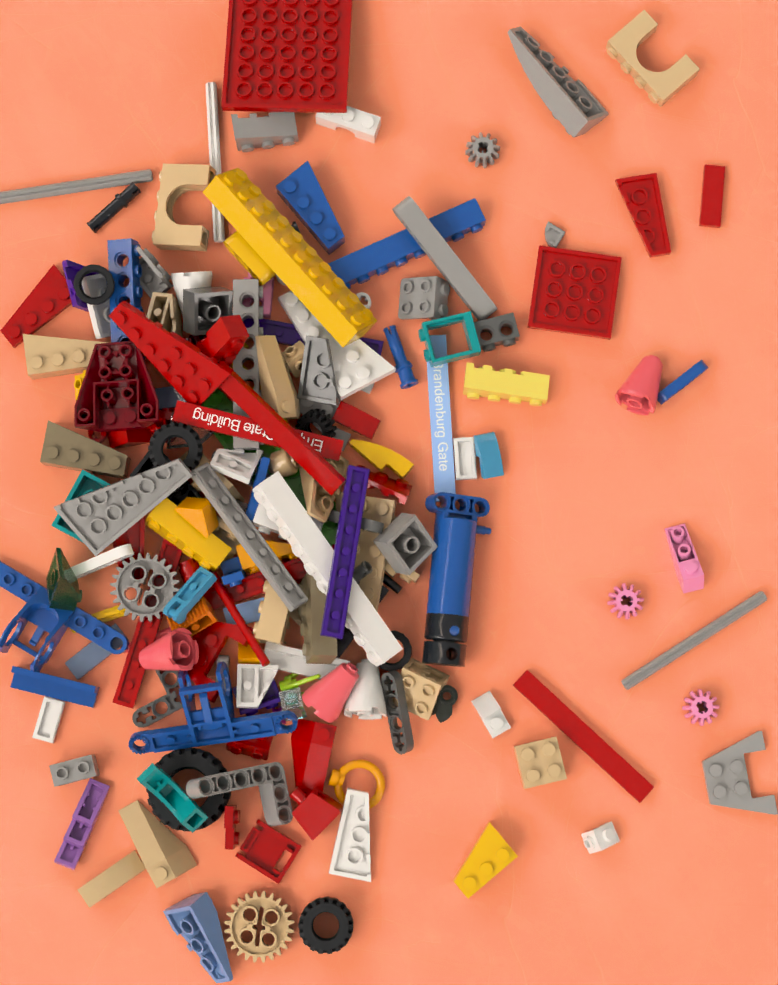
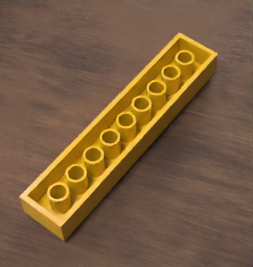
(290, 256)

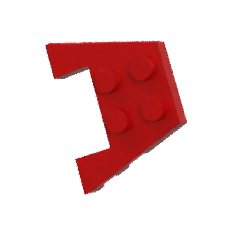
(210, 643)

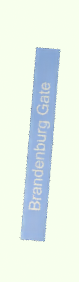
(440, 420)

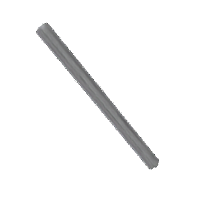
(76, 186)
(694, 640)

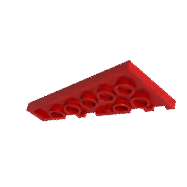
(177, 359)

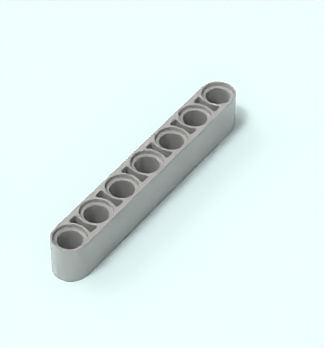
(444, 258)

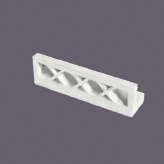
(294, 662)

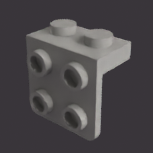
(153, 276)
(423, 298)

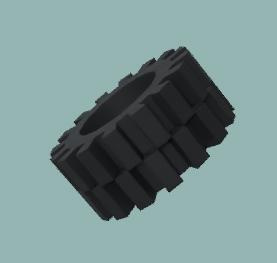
(319, 418)

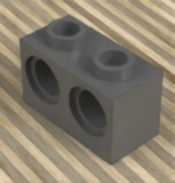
(494, 326)

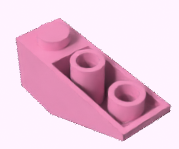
(684, 559)

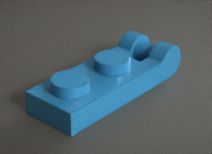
(189, 595)

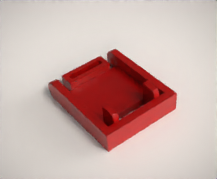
(265, 848)

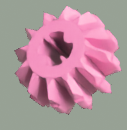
(625, 593)
(693, 709)

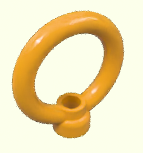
(337, 778)

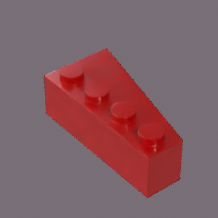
(224, 339)

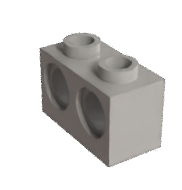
(74, 770)

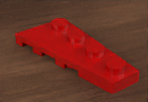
(40, 307)

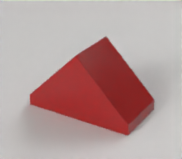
(128, 438)

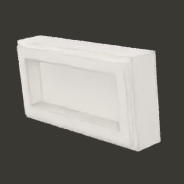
(465, 458)
(48, 719)

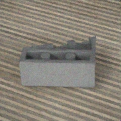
(264, 131)

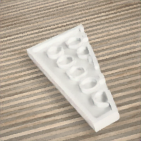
(353, 365)

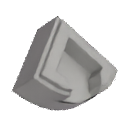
(553, 235)

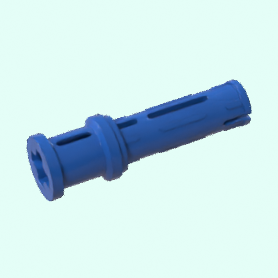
(402, 366)

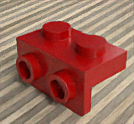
(255, 748)

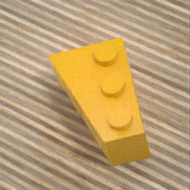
(484, 861)

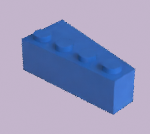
(307, 201)

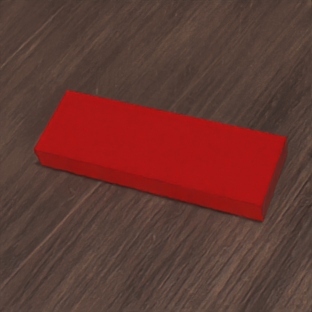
(712, 196)

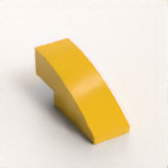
(382, 457)

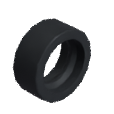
(94, 300)
(407, 653)

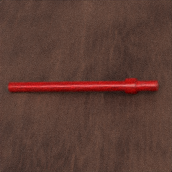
(240, 621)

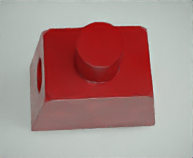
(314, 810)

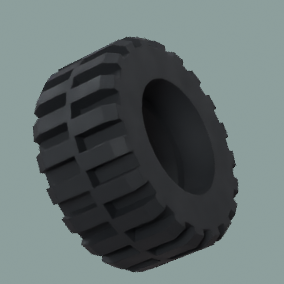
(190, 759)

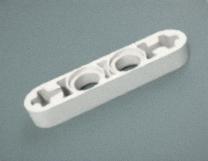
(102, 560)

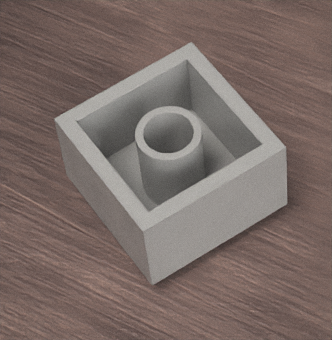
(405, 543)

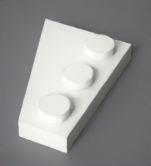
(94, 287)

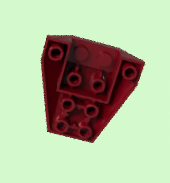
(116, 391)

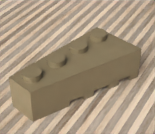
(76, 452)
(315, 647)

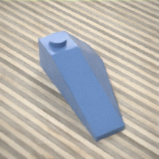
(200, 926)

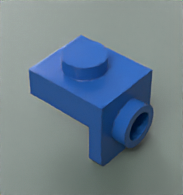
(232, 572)

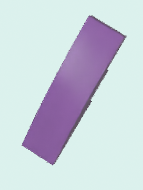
(82, 824)

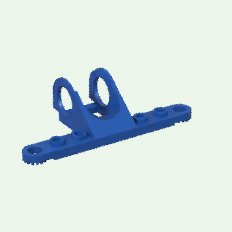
(49, 620)
(211, 724)

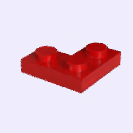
(231, 818)

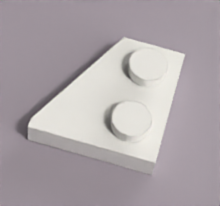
(236, 463)

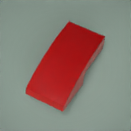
(356, 420)

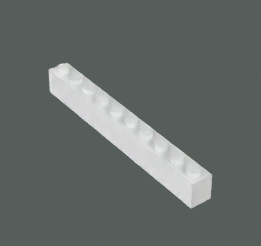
(317, 557)

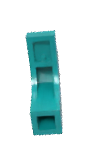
(173, 797)

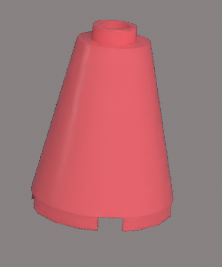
(641, 387)
(171, 652)
(331, 692)

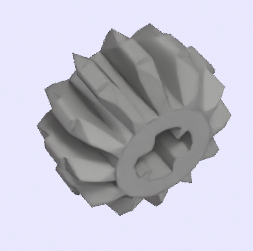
(482, 142)

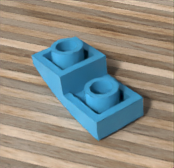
(489, 455)

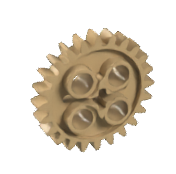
(240, 923)

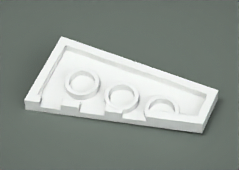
(352, 843)

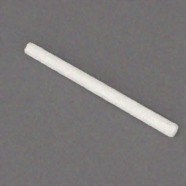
(214, 153)

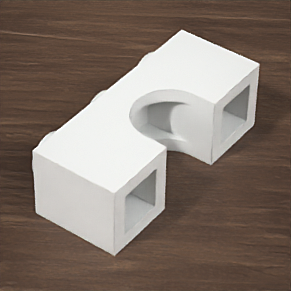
(361, 123)

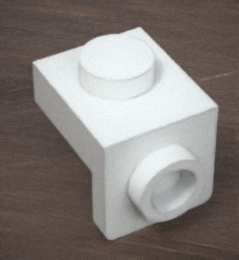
(600, 838)

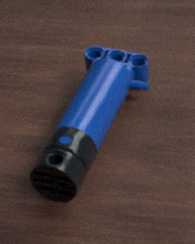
(451, 576)

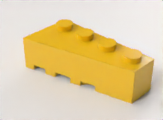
(182, 534)

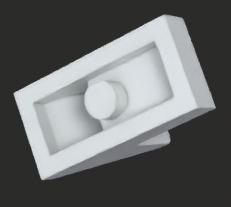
(491, 714)

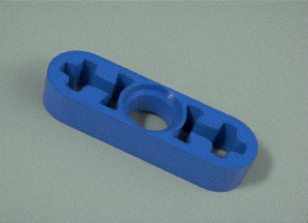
(681, 381)

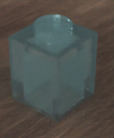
(292, 701)

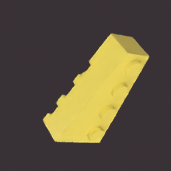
(505, 385)

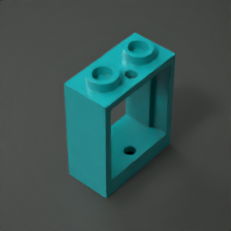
(470, 333)

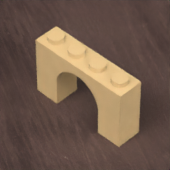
(658, 85)
(175, 181)

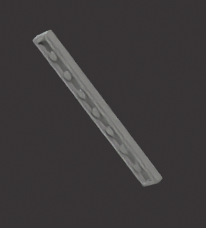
(249, 537)

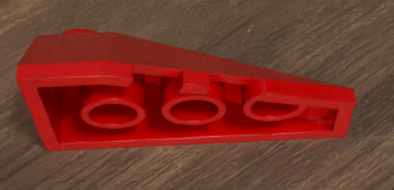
(311, 753)

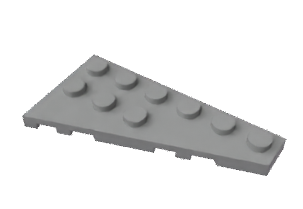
(111, 510)

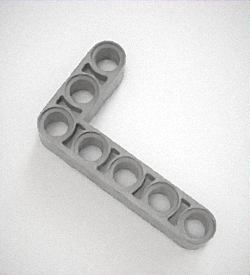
(269, 779)

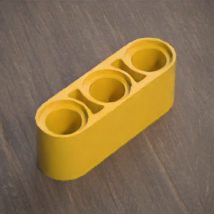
(249, 258)

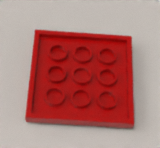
(574, 292)

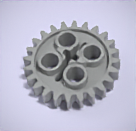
(126, 580)

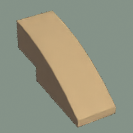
(111, 879)

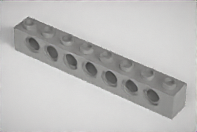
(241, 290)

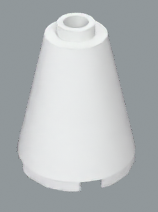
(190, 280)
(367, 694)

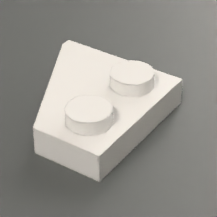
(253, 683)

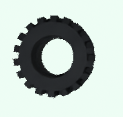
(176, 430)
(307, 932)

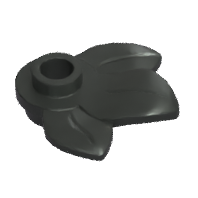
(443, 707)

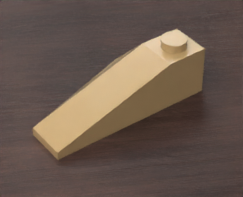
(275, 379)
(317, 499)
(158, 847)

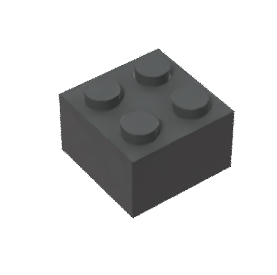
(204, 307)

